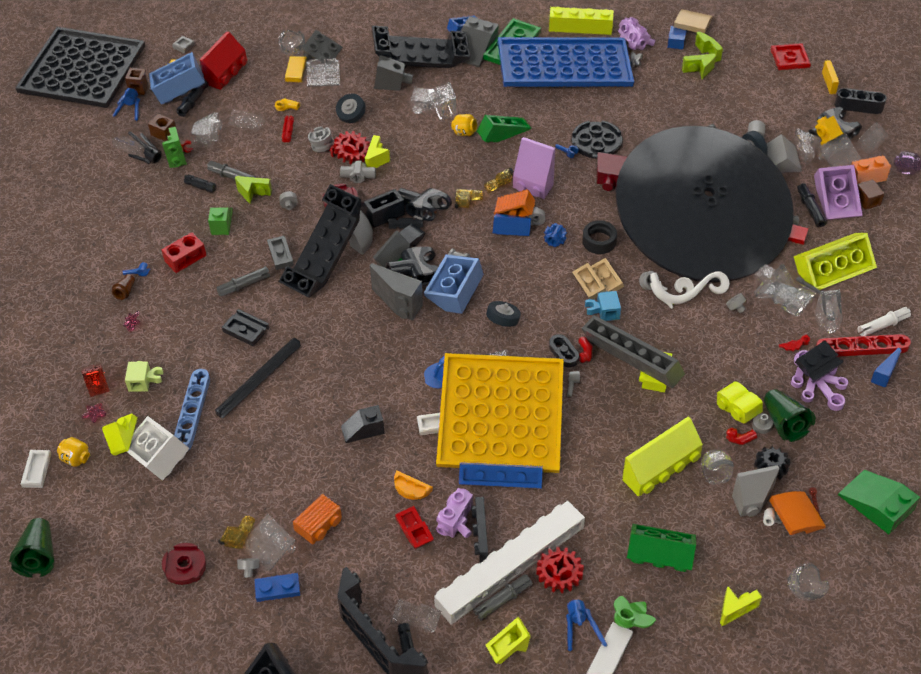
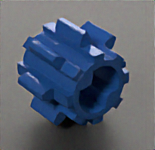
(555, 235)

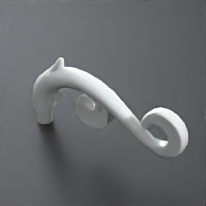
(686, 283)

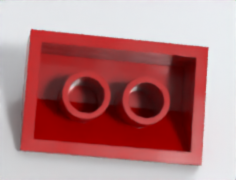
(223, 61)

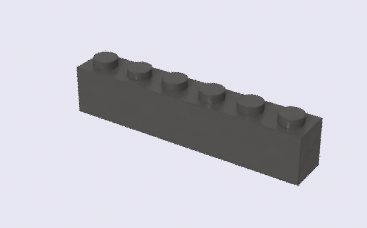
(633, 351)

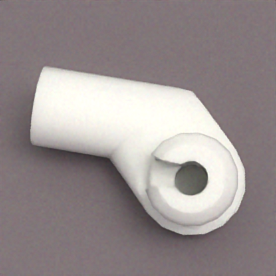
(771, 517)

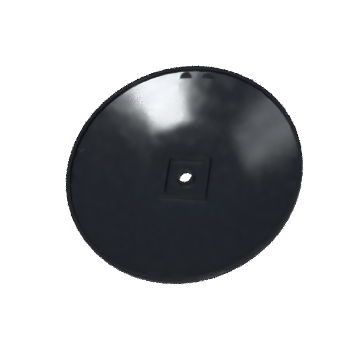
(699, 234)

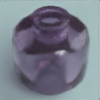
(908, 162)

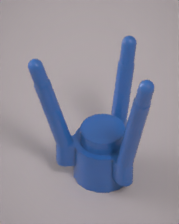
(129, 98)
(578, 613)

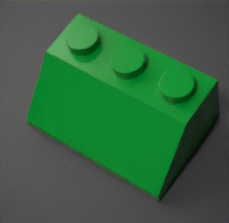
(661, 547)

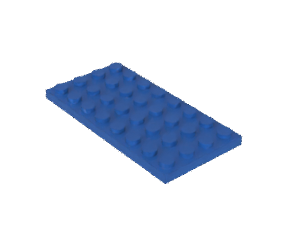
(564, 61)

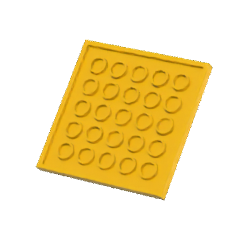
(500, 411)

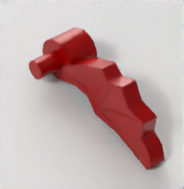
(795, 345)

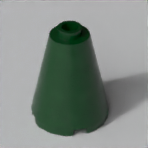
(788, 415)
(34, 550)

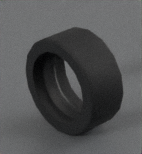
(598, 247)

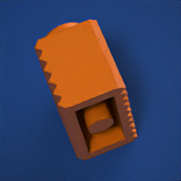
(872, 169)
(516, 204)
(317, 519)

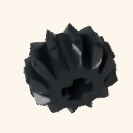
(773, 457)

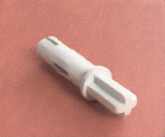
(890, 318)

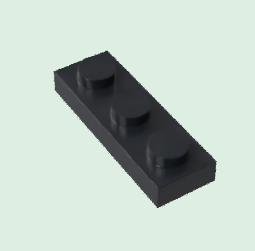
(479, 529)

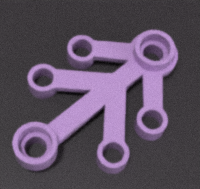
(821, 383)

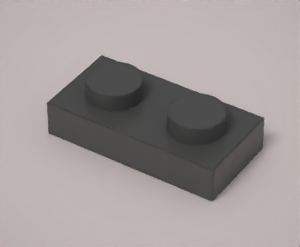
(280, 252)

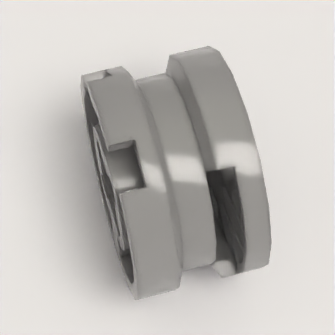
(321, 139)

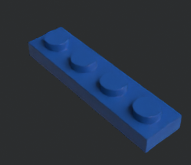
(500, 475)

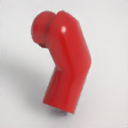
(587, 347)
(741, 439)

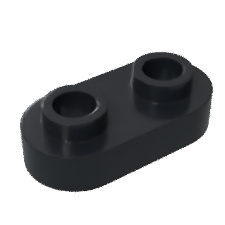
(565, 351)

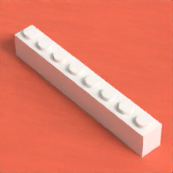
(508, 562)

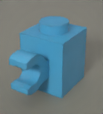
(606, 305)

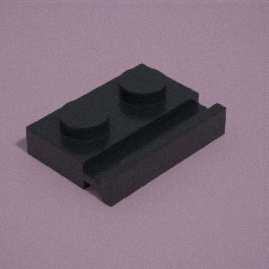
(245, 327)
(819, 361)

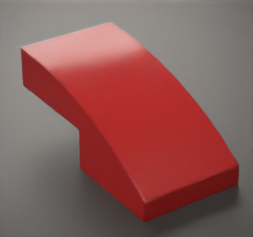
(413, 527)

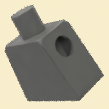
(391, 74)

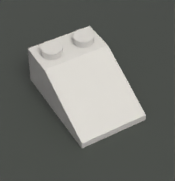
(156, 448)

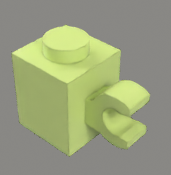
(139, 376)

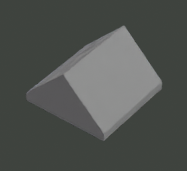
(784, 154)

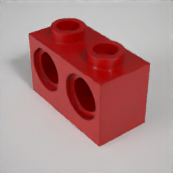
(183, 252)

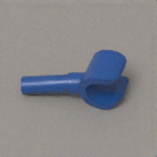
(571, 151)
(141, 270)

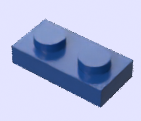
(277, 587)

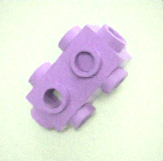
(634, 34)
(454, 515)

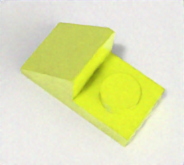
(376, 154)
(120, 434)
(737, 607)
(509, 640)

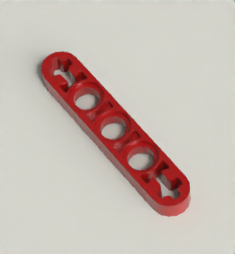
(871, 342)

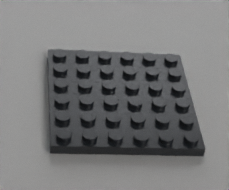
(81, 67)

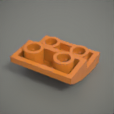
(797, 512)

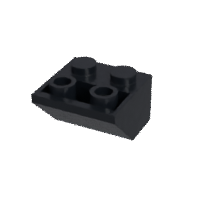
(383, 207)

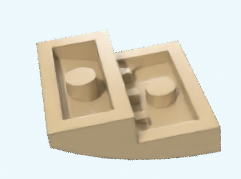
(692, 21)
(598, 278)

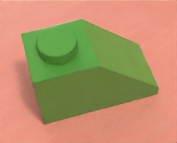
(220, 220)

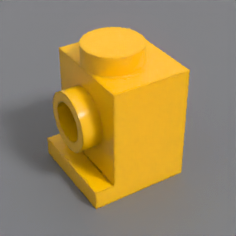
(828, 129)

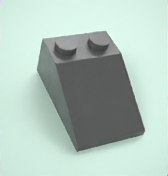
(480, 37)
(398, 291)

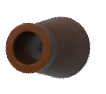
(123, 287)

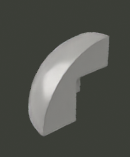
(362, 235)

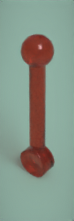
(812, 491)

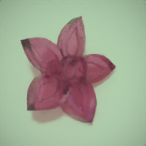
(131, 321)
(94, 412)

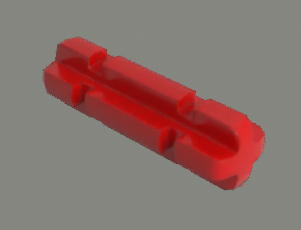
(287, 129)

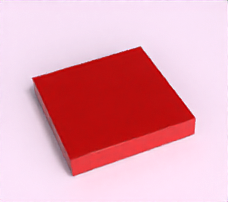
(790, 56)

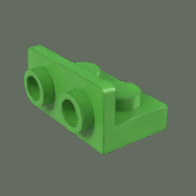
(174, 150)

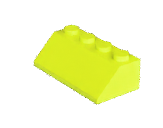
(581, 20)
(836, 261)
(662, 457)

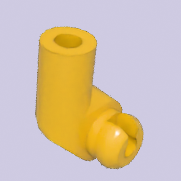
(285, 104)

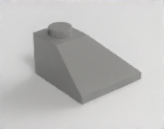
(754, 489)

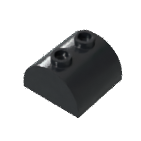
(270, 661)

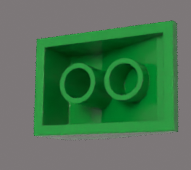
(880, 499)

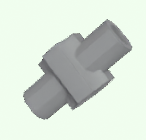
(358, 172)

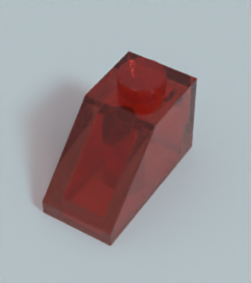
(95, 379)

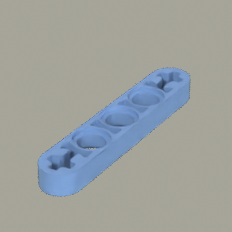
(189, 402)

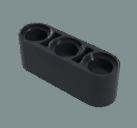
(860, 101)

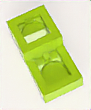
(708, 44)

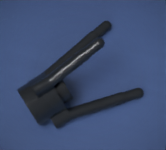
(151, 153)

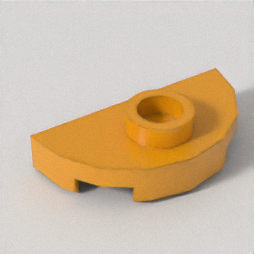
(411, 487)

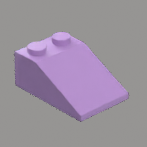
(534, 168)
(838, 192)

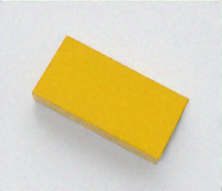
(295, 69)
(830, 77)

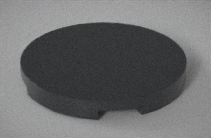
(597, 137)

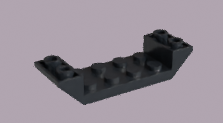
(422, 51)
(325, 243)
(374, 640)

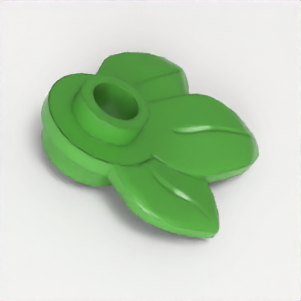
(631, 614)

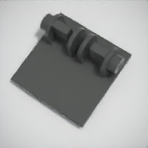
(320, 47)

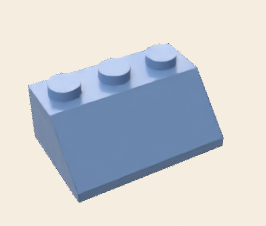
(176, 78)
(454, 283)

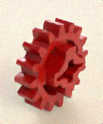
(350, 147)
(567, 576)

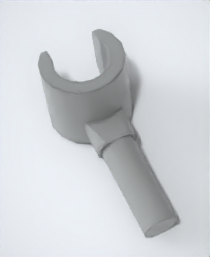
(574, 377)

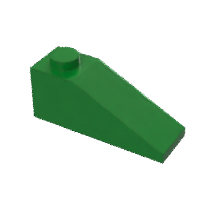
(499, 128)

